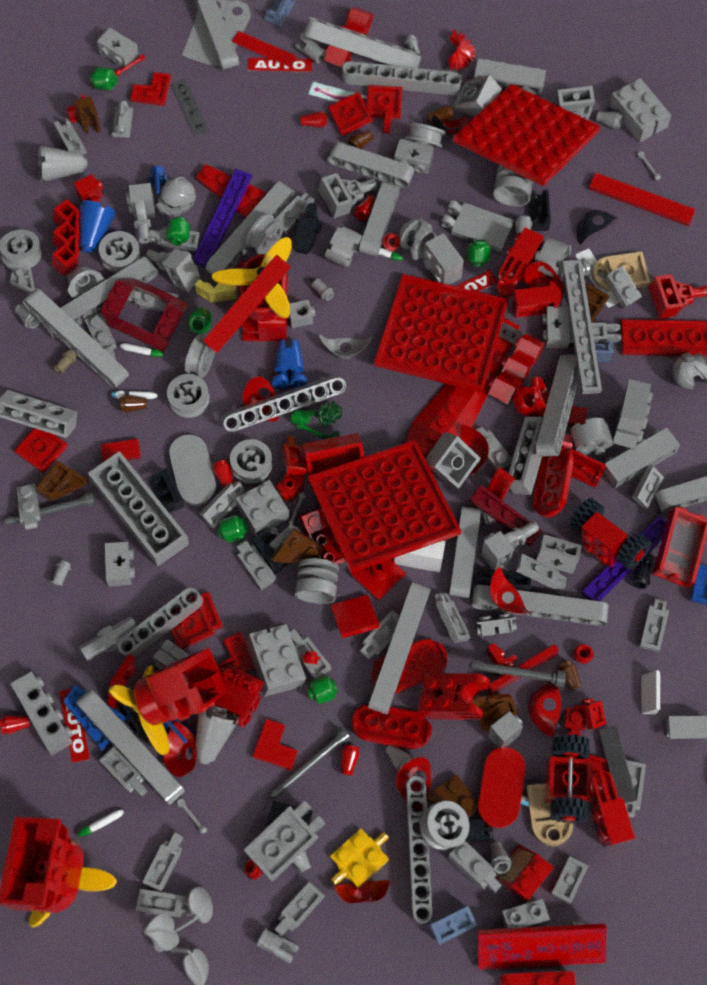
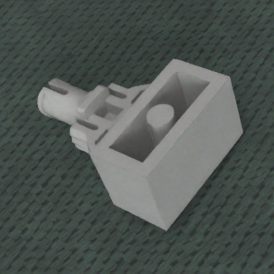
(577, 100)
(343, 194)
(142, 206)
(178, 267)
(499, 548)

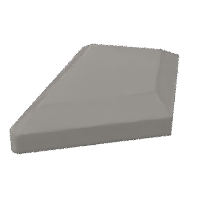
(22, 279)

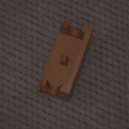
(87, 114)

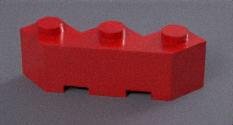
(358, 21)
(66, 237)
(516, 368)

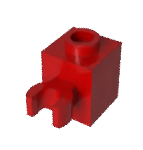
(89, 189)

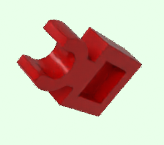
(575, 721)

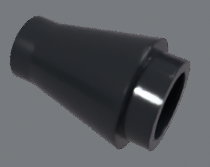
(642, 574)

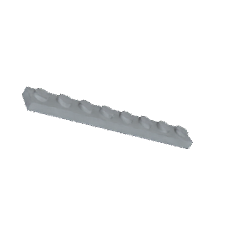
(581, 327)

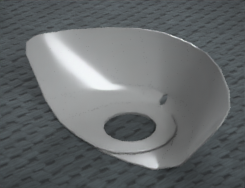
(334, 346)

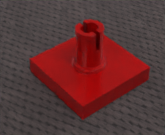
(379, 578)

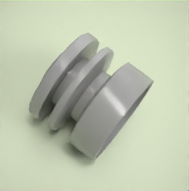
(512, 188)
(317, 581)

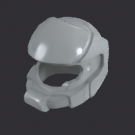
(176, 193)
(420, 233)
(687, 367)

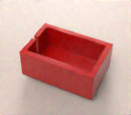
(332, 452)

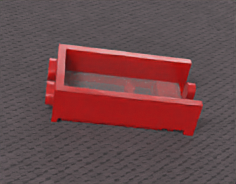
(681, 547)

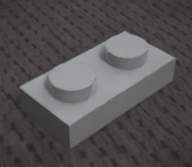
(647, 487)
(569, 880)

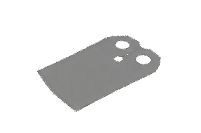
(199, 44)

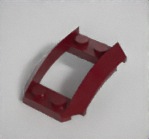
(166, 325)

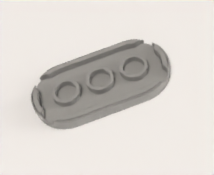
(192, 469)

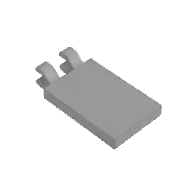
(478, 224)
(284, 841)

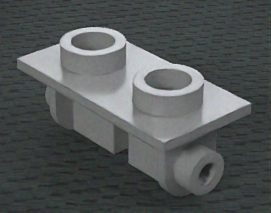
(122, 120)
(488, 624)

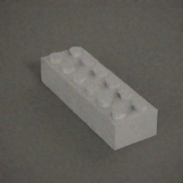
(138, 508)

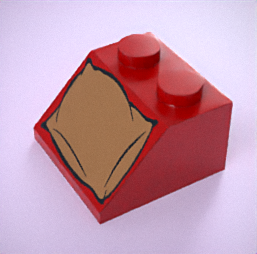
(525, 873)

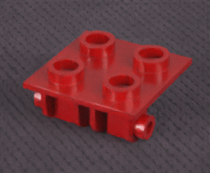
(242, 691)

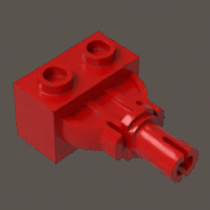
(672, 296)

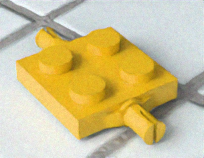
(359, 858)

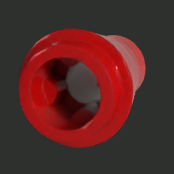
(315, 119)
(364, 210)
(223, 472)
(11, 724)
(349, 759)

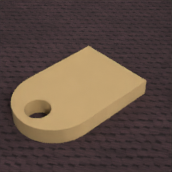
(632, 262)
(540, 817)

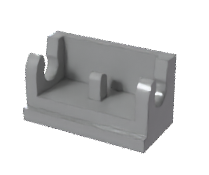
(69, 137)
(686, 727)

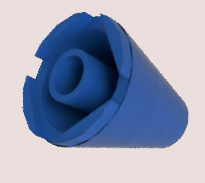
(93, 224)

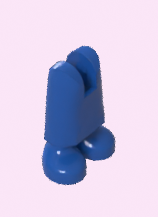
(287, 359)

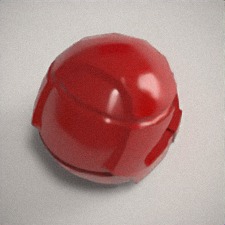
(531, 400)

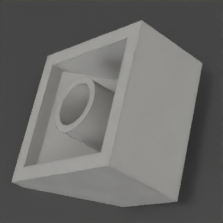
(476, 95)

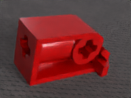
(535, 300)

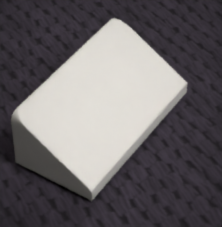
(650, 693)

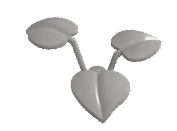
(164, 935)

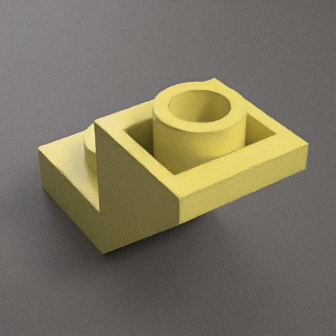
(221, 292)

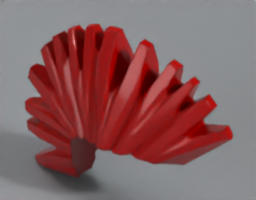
(463, 53)

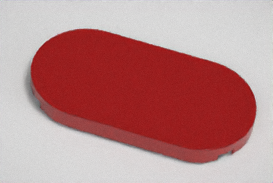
(553, 483)
(423, 658)
(397, 728)
(502, 787)

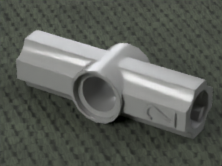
(107, 639)

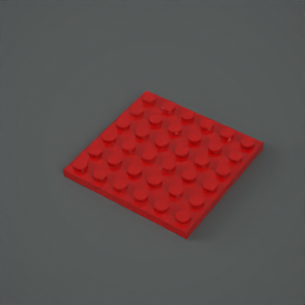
(526, 134)
(442, 333)
(383, 506)

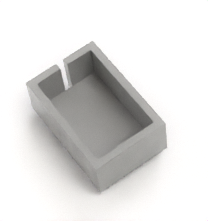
(640, 110)
(633, 414)
(275, 660)

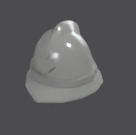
(82, 280)

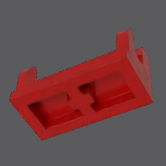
(586, 469)

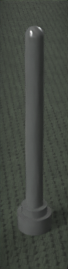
(85, 500)
(556, 678)
(340, 738)

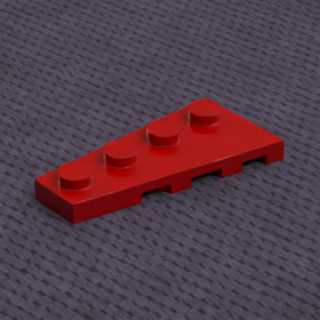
(217, 181)

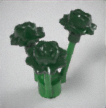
(326, 415)

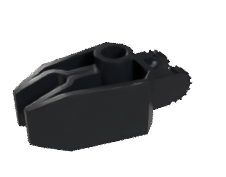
(307, 229)

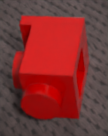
(290, 493)

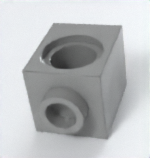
(301, 320)

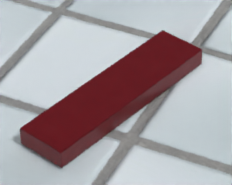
(500, 511)

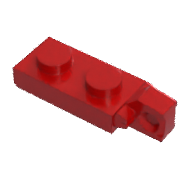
(293, 457)

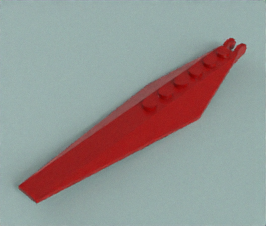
(455, 405)

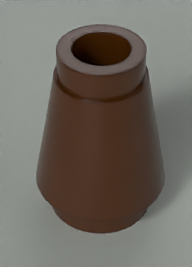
(444, 113)
(360, 140)
(132, 403)
(572, 678)

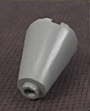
(59, 163)
(212, 732)

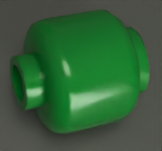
(104, 79)
(178, 230)
(478, 252)
(200, 320)
(232, 528)
(322, 689)

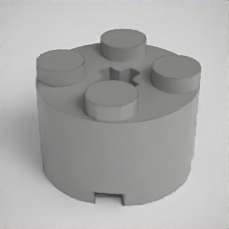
(343, 246)
(553, 254)
(592, 436)

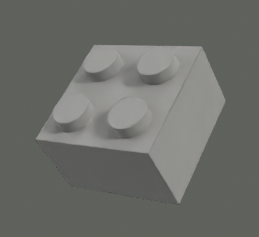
(443, 260)
(452, 460)
(262, 508)

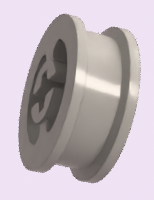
(424, 134)
(264, 233)
(18, 242)
(119, 243)
(199, 357)
(184, 404)
(246, 451)
(433, 829)

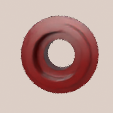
(395, 241)
(583, 648)
(310, 657)
(252, 870)

